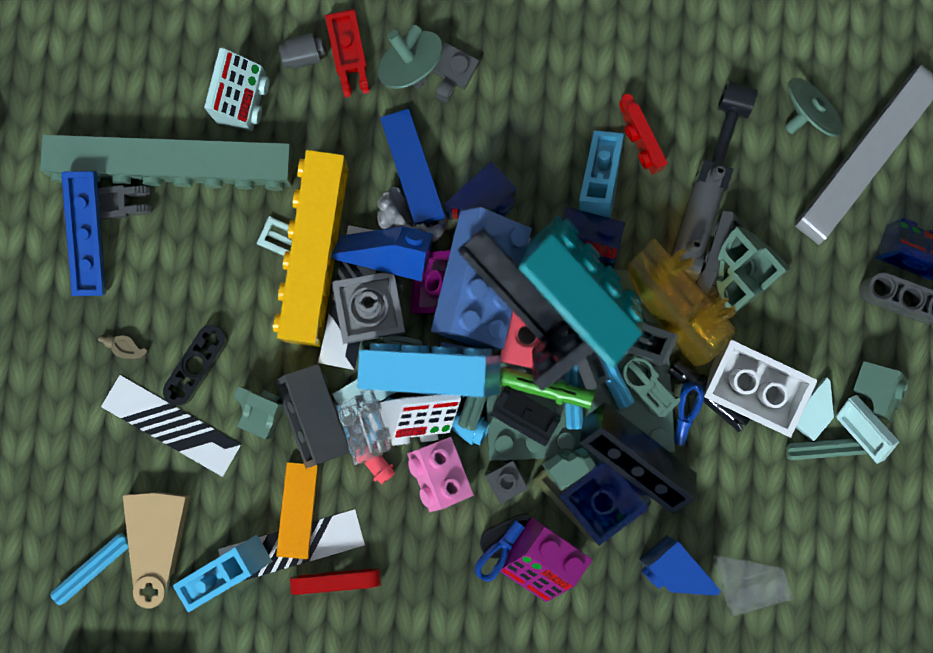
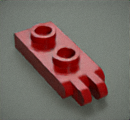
(639, 131)

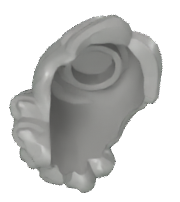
(396, 213)

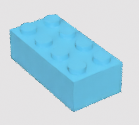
(429, 372)

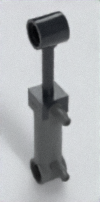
(712, 180)

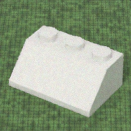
(759, 387)

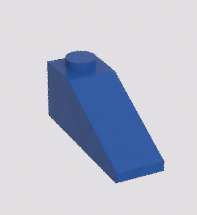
(389, 250)

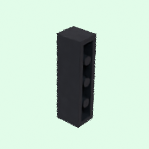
(638, 458)

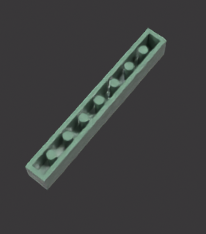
(170, 161)

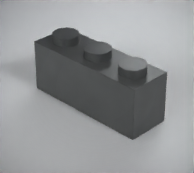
(312, 415)

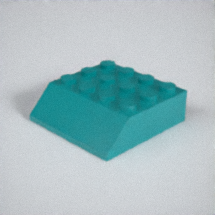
(584, 289)

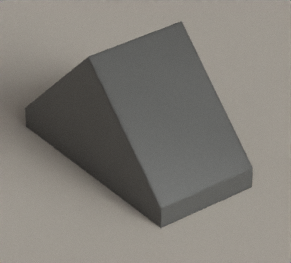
(654, 345)

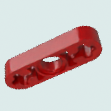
(335, 581)

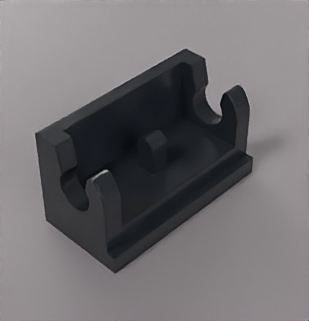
(526, 416)

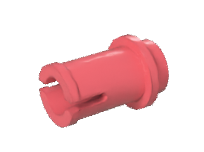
(380, 469)

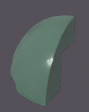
(747, 268)

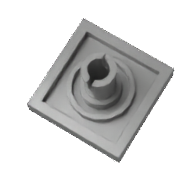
(368, 307)

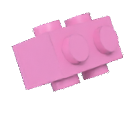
(439, 475)

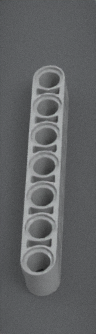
(867, 156)

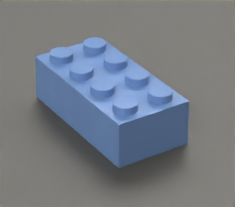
(467, 305)

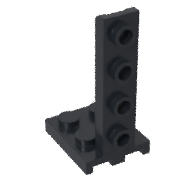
(560, 343)

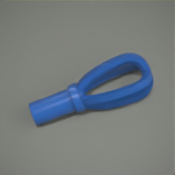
(684, 422)
(506, 544)

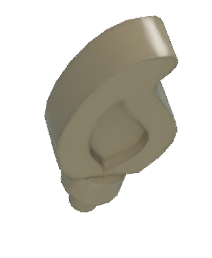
(124, 347)

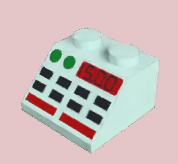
(236, 91)

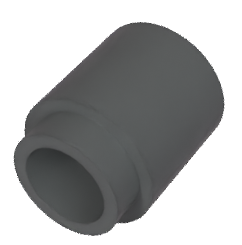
(301, 51)

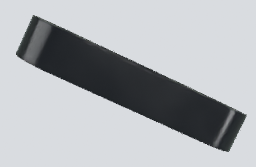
(182, 367)

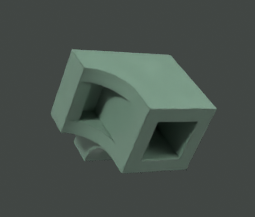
(882, 386)
(259, 411)

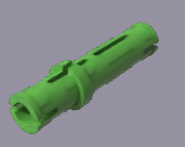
(557, 391)

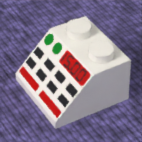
(419, 417)

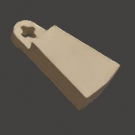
(154, 539)

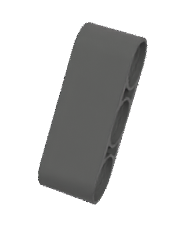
(892, 297)

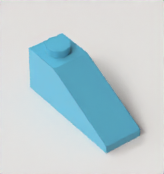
(601, 174)
(222, 573)

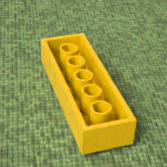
(313, 240)

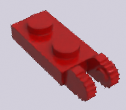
(347, 48)

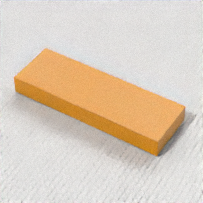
(297, 511)

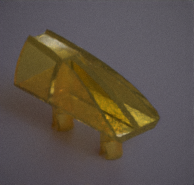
(680, 303)

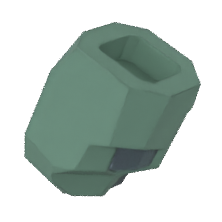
(570, 466)

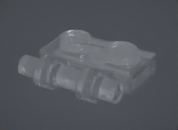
(364, 427)

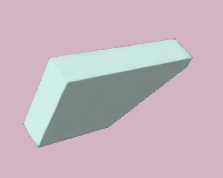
(817, 412)

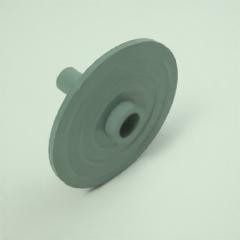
(409, 57)
(812, 107)

